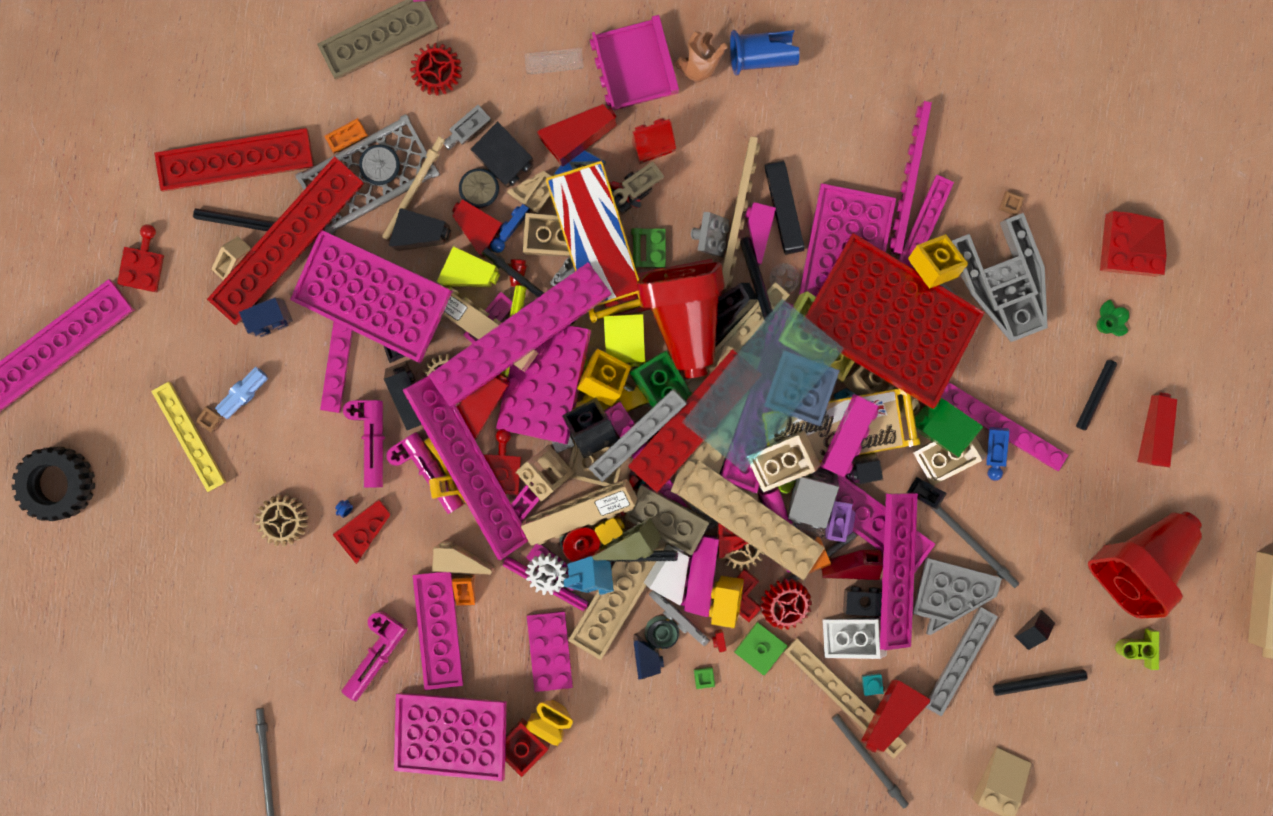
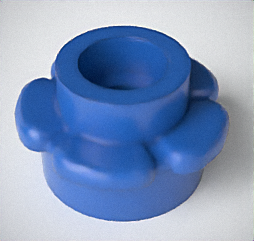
(343, 508)

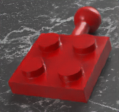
(139, 267)
(505, 466)

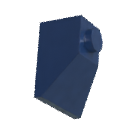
(647, 658)

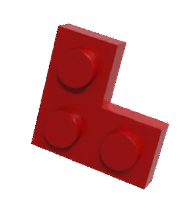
(748, 606)

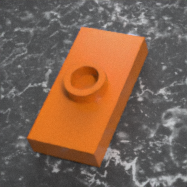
(346, 135)

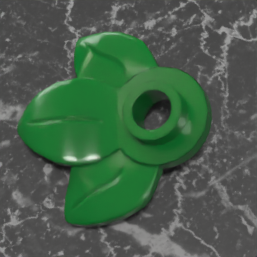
(1114, 317)

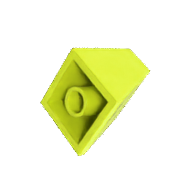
(467, 271)
(625, 338)

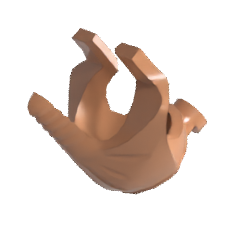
(696, 66)

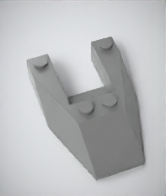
(1014, 289)

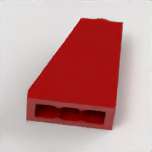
(476, 225)

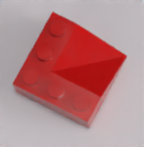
(1133, 244)

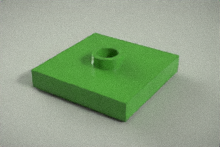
(760, 648)

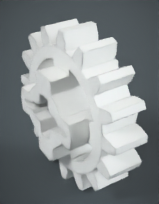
(552, 569)

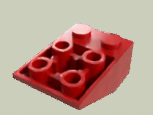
(653, 140)

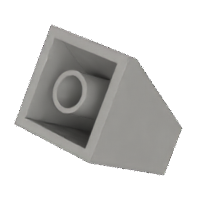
(813, 498)

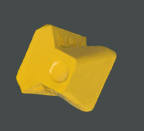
(550, 721)

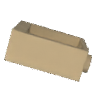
(554, 467)

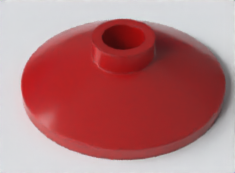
(586, 548)

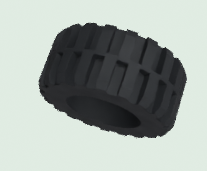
(29, 489)

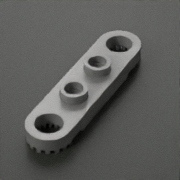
(684, 623)

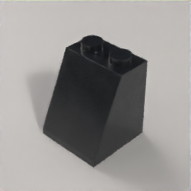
(502, 155)
(418, 231)
(590, 427)

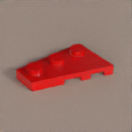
(361, 530)

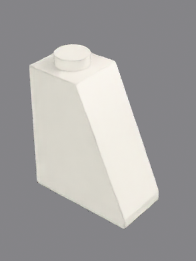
(669, 576)

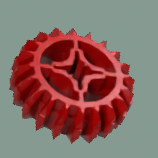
(429, 70)
(786, 593)

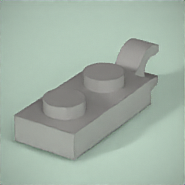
(467, 127)

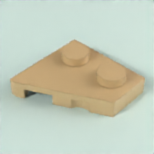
(532, 192)

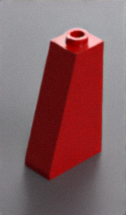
(577, 133)
(480, 404)
(1159, 431)
(894, 714)

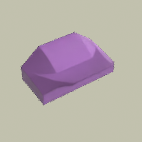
(840, 522)

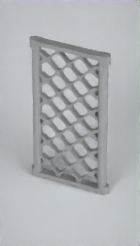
(404, 120)

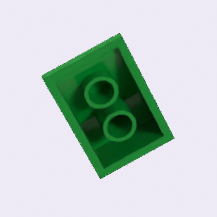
(658, 378)
(947, 427)

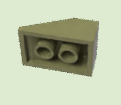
(633, 544)

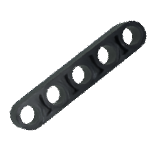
(785, 207)

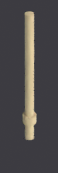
(432, 155)

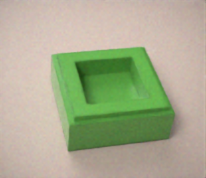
(704, 677)

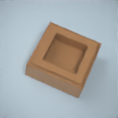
(1011, 203)
(209, 419)

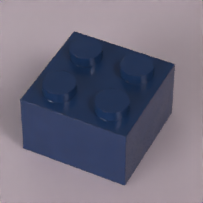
(265, 317)

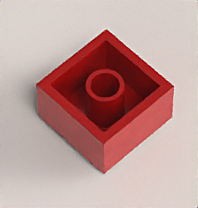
(523, 748)

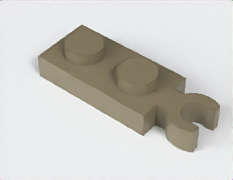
(639, 182)

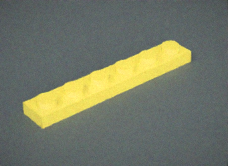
(188, 436)

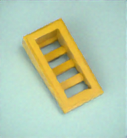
(438, 487)

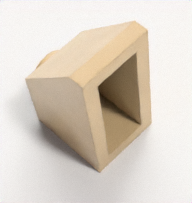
(229, 257)

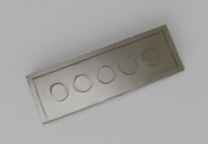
(377, 37)

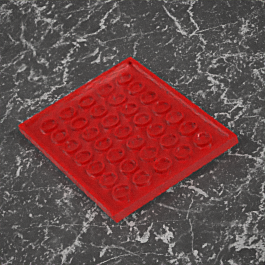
(894, 320)

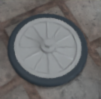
(379, 164)

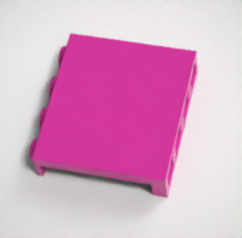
(634, 64)

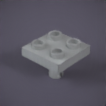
(712, 234)

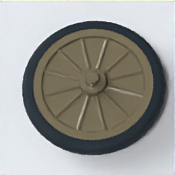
(479, 187)

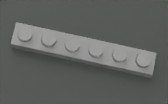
(638, 435)
(961, 660)

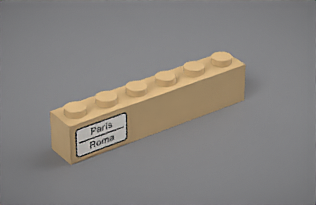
(477, 322)
(579, 512)

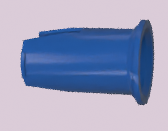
(762, 50)

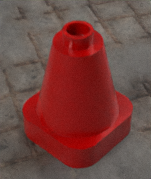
(686, 312)
(1148, 566)

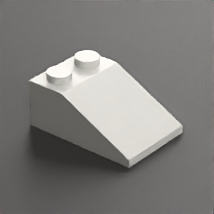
(853, 638)

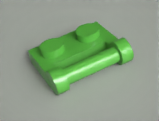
(654, 248)

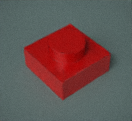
(719, 641)

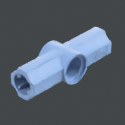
(241, 393)

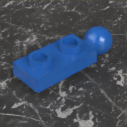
(508, 228)
(997, 451)

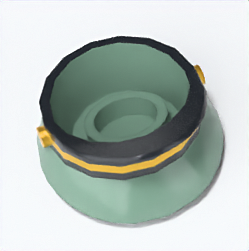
(661, 632)

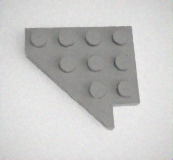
(951, 592)

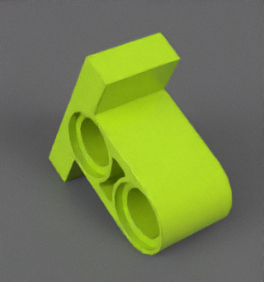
(1151, 657)

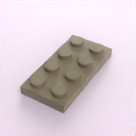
(673, 521)

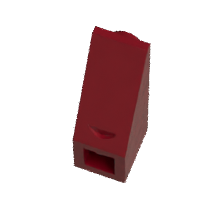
(855, 565)

